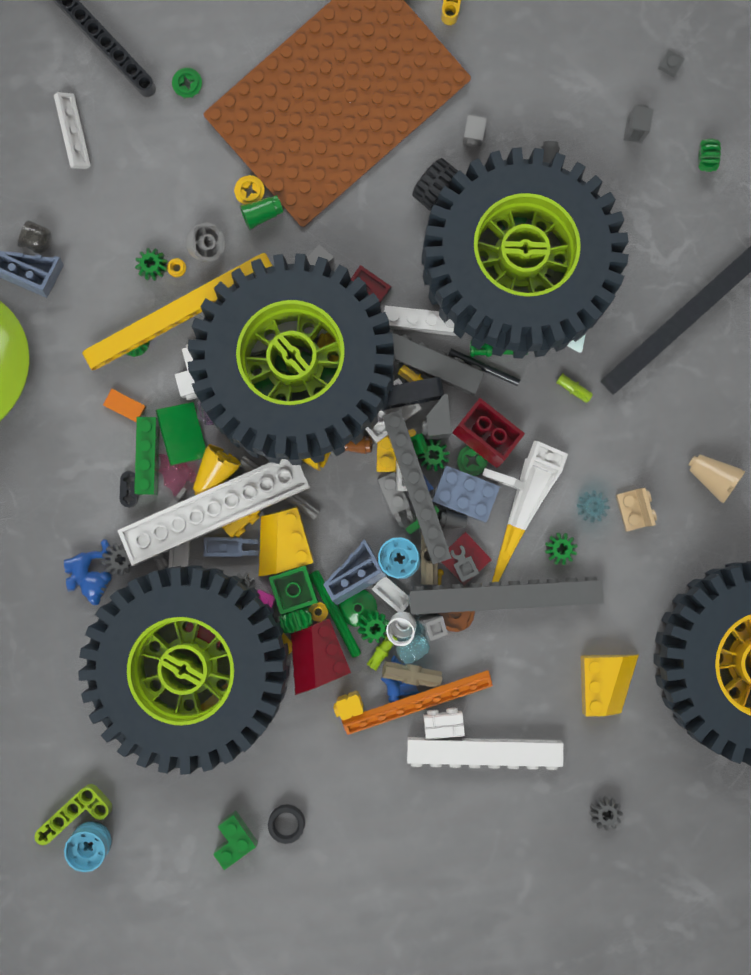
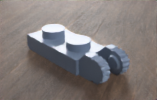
(228, 547)

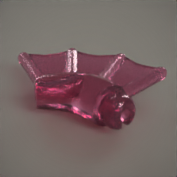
(176, 475)

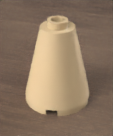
(716, 475)

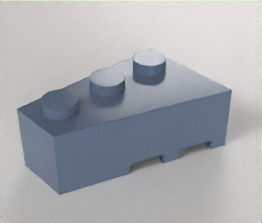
(30, 272)
(355, 574)

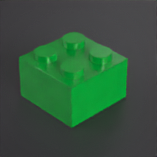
(293, 589)

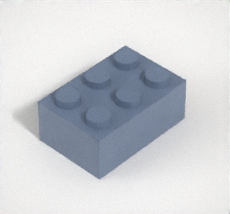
(465, 494)

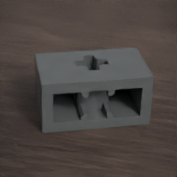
(638, 123)

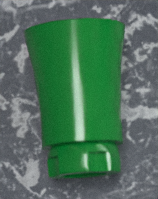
(261, 211)

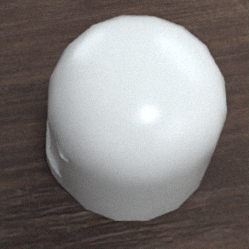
(403, 626)

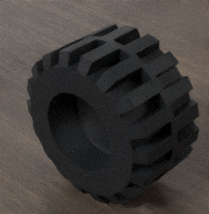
(432, 182)

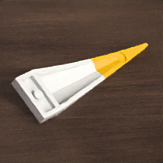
(539, 475)

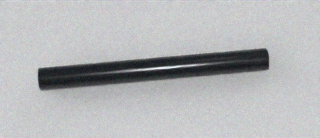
(486, 368)

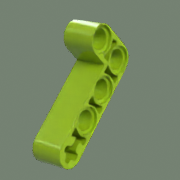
(69, 815)

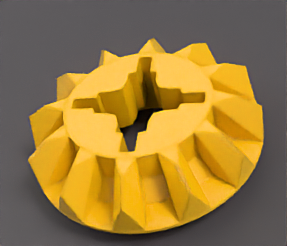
(245, 183)

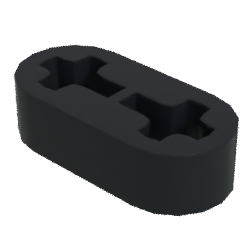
(124, 490)

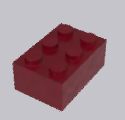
(488, 433)

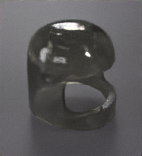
(35, 237)

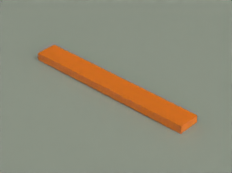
(418, 702)

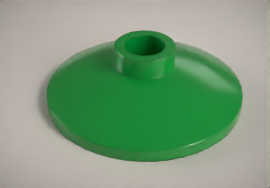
(362, 598)

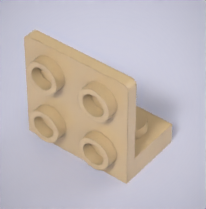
(636, 509)

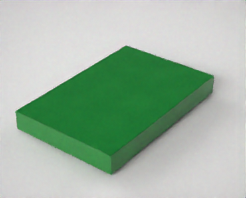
(181, 433)

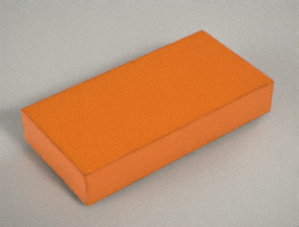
(124, 405)

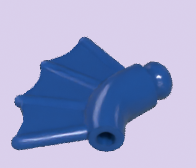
(397, 688)

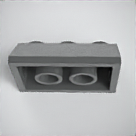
(438, 421)

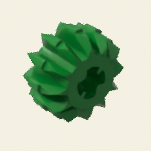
(709, 155)
(154, 270)
(434, 448)
(556, 544)
(296, 620)
(377, 631)

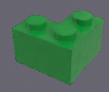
(238, 843)

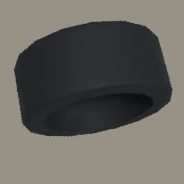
(286, 839)

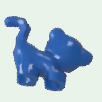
(91, 583)

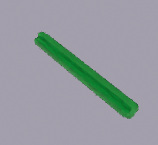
(335, 615)

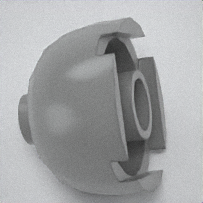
(205, 242)

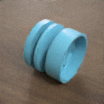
(389, 552)
(84, 856)

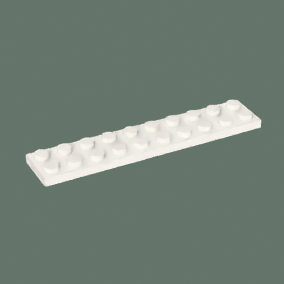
(211, 510)

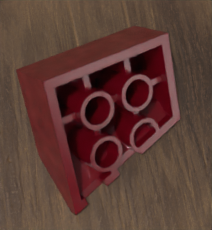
(317, 657)

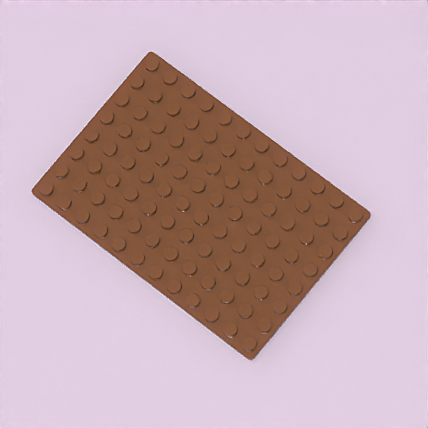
(336, 100)

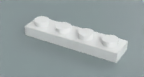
(72, 130)

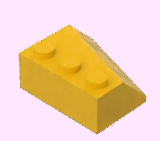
(283, 542)
(605, 683)

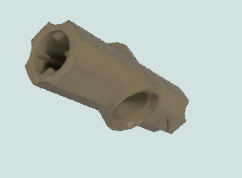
(429, 572)
(411, 674)

